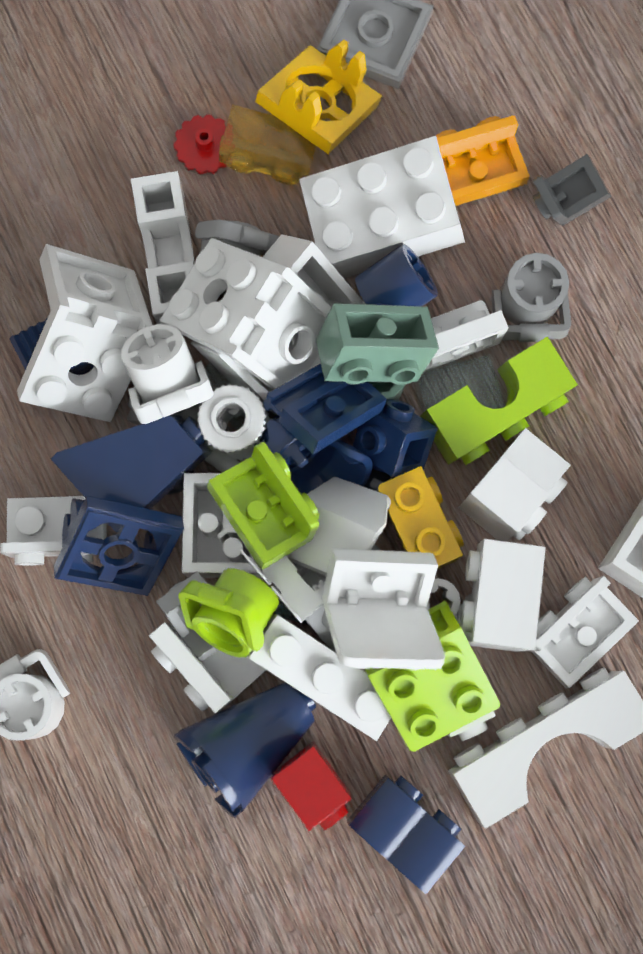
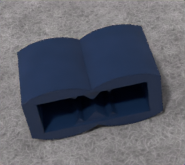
(406, 833)

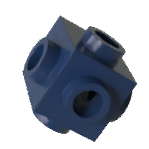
(396, 439)

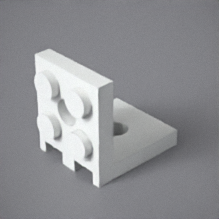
(256, 315)
(90, 319)

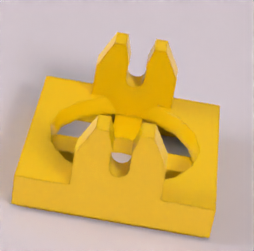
(286, 95)

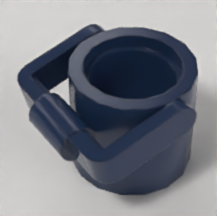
(397, 280)

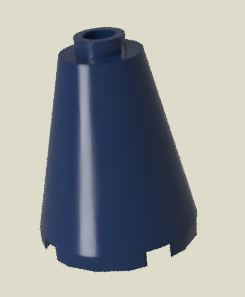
(246, 743)

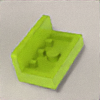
(265, 506)

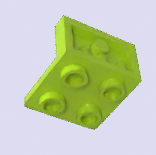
(441, 700)

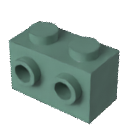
(376, 343)

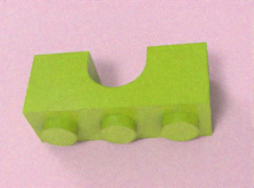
(533, 382)

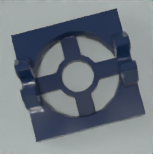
(116, 573)

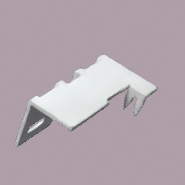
(294, 590)

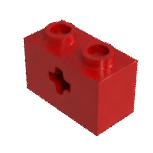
(312, 788)

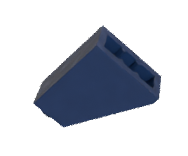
(135, 463)

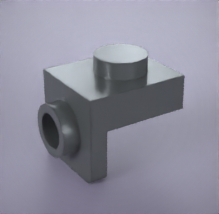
(570, 191)

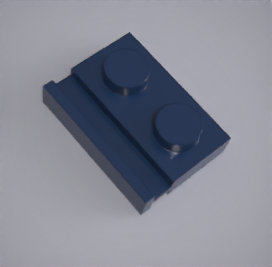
(323, 410)

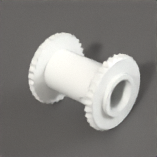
(224, 405)

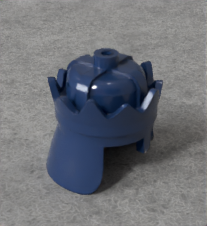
(313, 470)

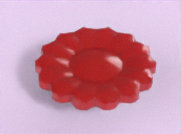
(199, 144)

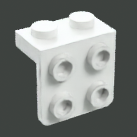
(381, 610)
(211, 681)

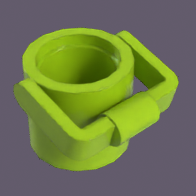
(231, 611)

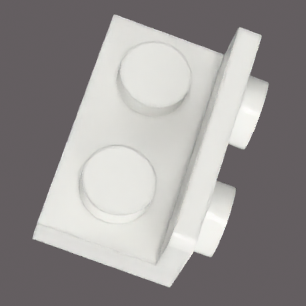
(466, 332)
(37, 527)

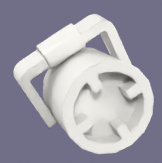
(163, 373)
(30, 703)

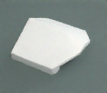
(347, 519)

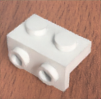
(582, 630)

